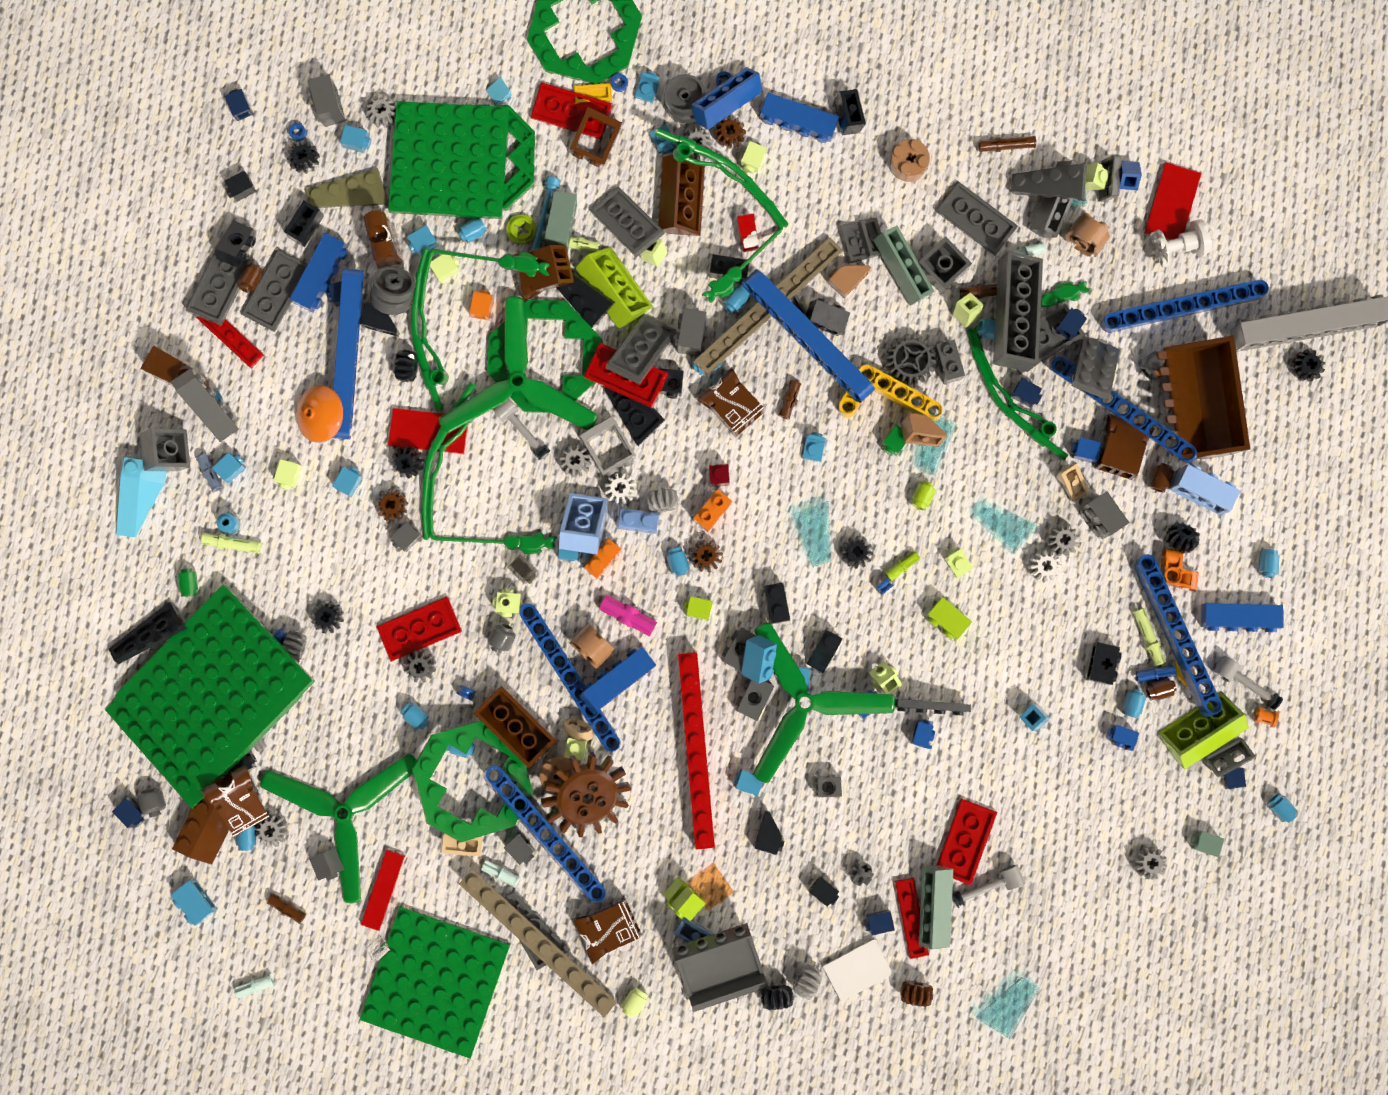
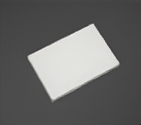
(857, 970)

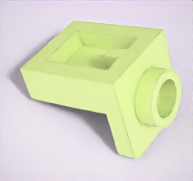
(958, 562)

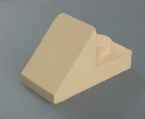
(1073, 482)
(467, 848)

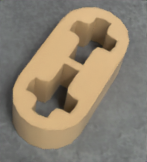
(578, 729)

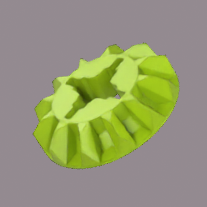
(519, 221)

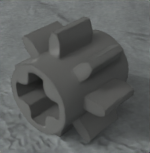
(861, 873)

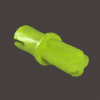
(902, 565)

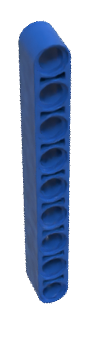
(1192, 303)
(808, 336)
(348, 345)
(1130, 416)
(1175, 644)
(563, 670)
(553, 838)

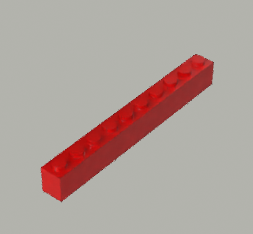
(696, 751)

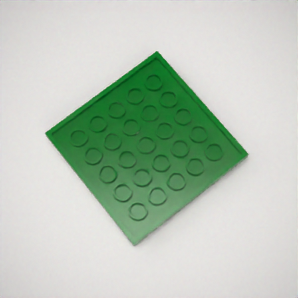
(449, 160)
(435, 982)

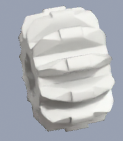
(614, 485)
(1052, 565)

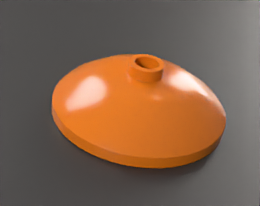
(319, 413)

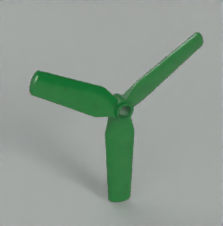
(534, 391)
(826, 703)
(325, 804)

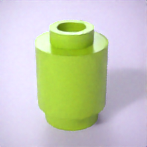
(923, 495)

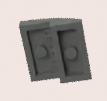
(858, 239)

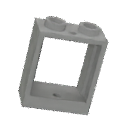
(600, 429)

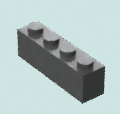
(1051, 212)
(205, 405)

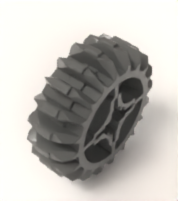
(906, 352)

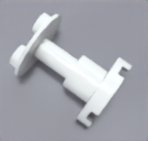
(1194, 240)

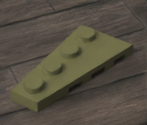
(352, 191)

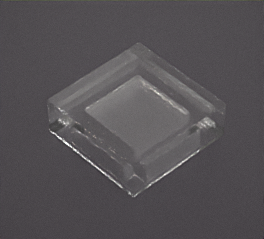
(378, 948)

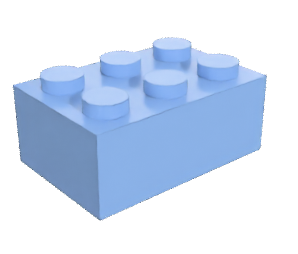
(1205, 489)
(583, 523)

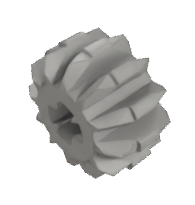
(379, 105)
(700, 137)
(576, 467)
(662, 500)
(1058, 534)
(277, 835)
(1150, 855)
(808, 981)

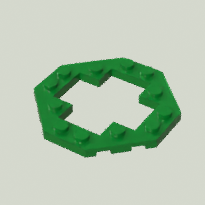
(573, 66)
(522, 157)
(575, 328)
(431, 792)

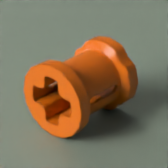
(1266, 717)

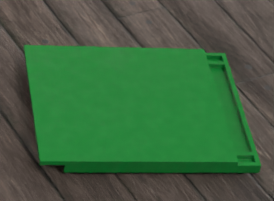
(209, 695)

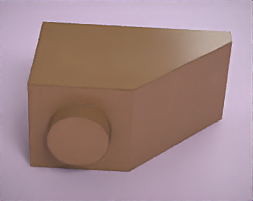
(847, 278)
(922, 430)

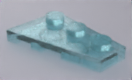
(930, 456)
(1004, 526)
(815, 532)
(1009, 1008)

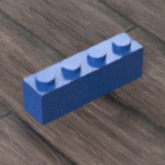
(727, 98)
(799, 118)
(319, 272)
(1242, 616)
(617, 680)

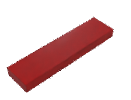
(235, 341)
(383, 890)
(910, 916)

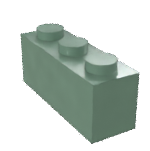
(560, 220)

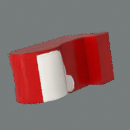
(748, 232)

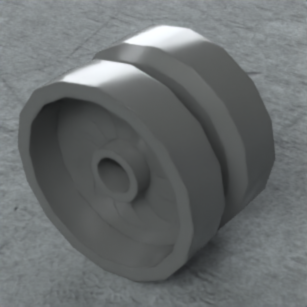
(680, 95)
(392, 290)

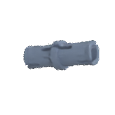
(214, 483)

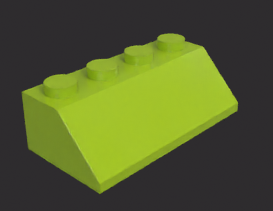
(609, 274)
(1198, 735)

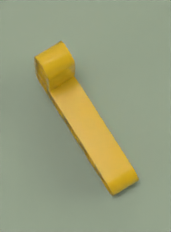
(889, 393)

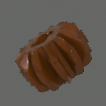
(738, 132)
(387, 512)
(700, 552)
(916, 993)

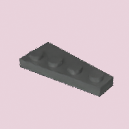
(1057, 182)
(526, 911)

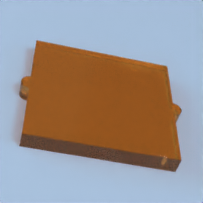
(711, 887)

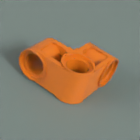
(1172, 563)

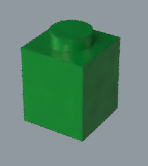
(894, 442)

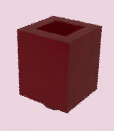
(719, 475)

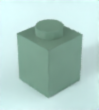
(1207, 843)

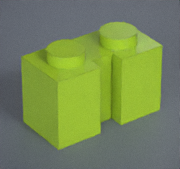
(949, 619)
(683, 899)

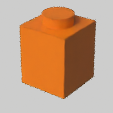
(481, 305)

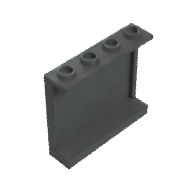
(720, 967)

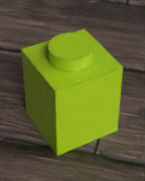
(698, 608)

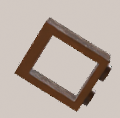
(605, 120)

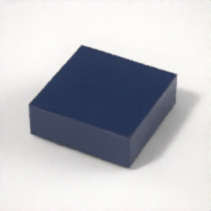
(1235, 779)

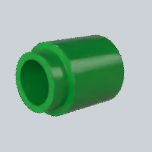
(187, 582)

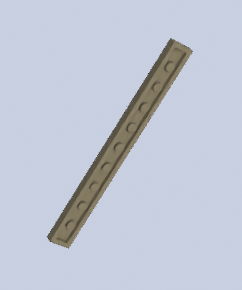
(758, 315)
(538, 943)

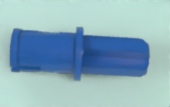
(1155, 673)

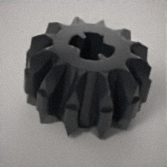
(304, 163)
(406, 365)
(1304, 370)
(413, 459)
(1182, 537)
(852, 557)
(329, 609)
(777, 997)

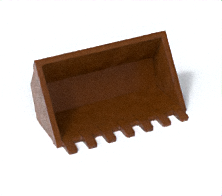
(1205, 397)

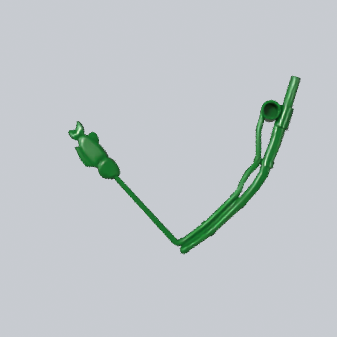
(523, 262)
(725, 284)
(1061, 293)
(526, 543)

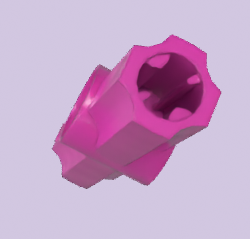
(627, 615)

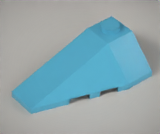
(136, 495)

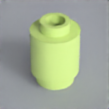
(634, 1002)

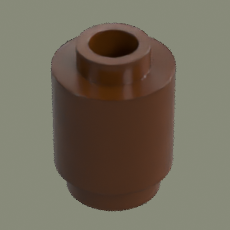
(250, 278)
(1161, 477)
(1161, 689)

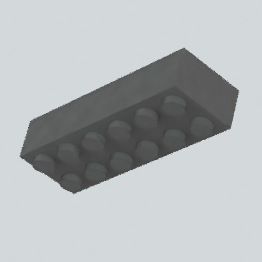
(1018, 311)

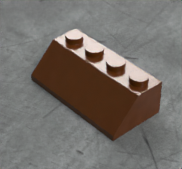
(681, 197)
(514, 727)
(202, 833)

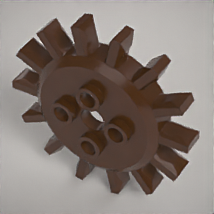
(579, 781)

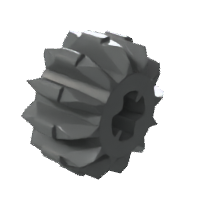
(295, 644)
(413, 669)

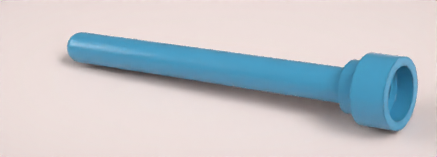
(552, 185)

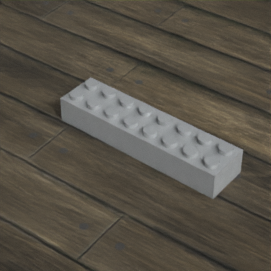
(1310, 323)

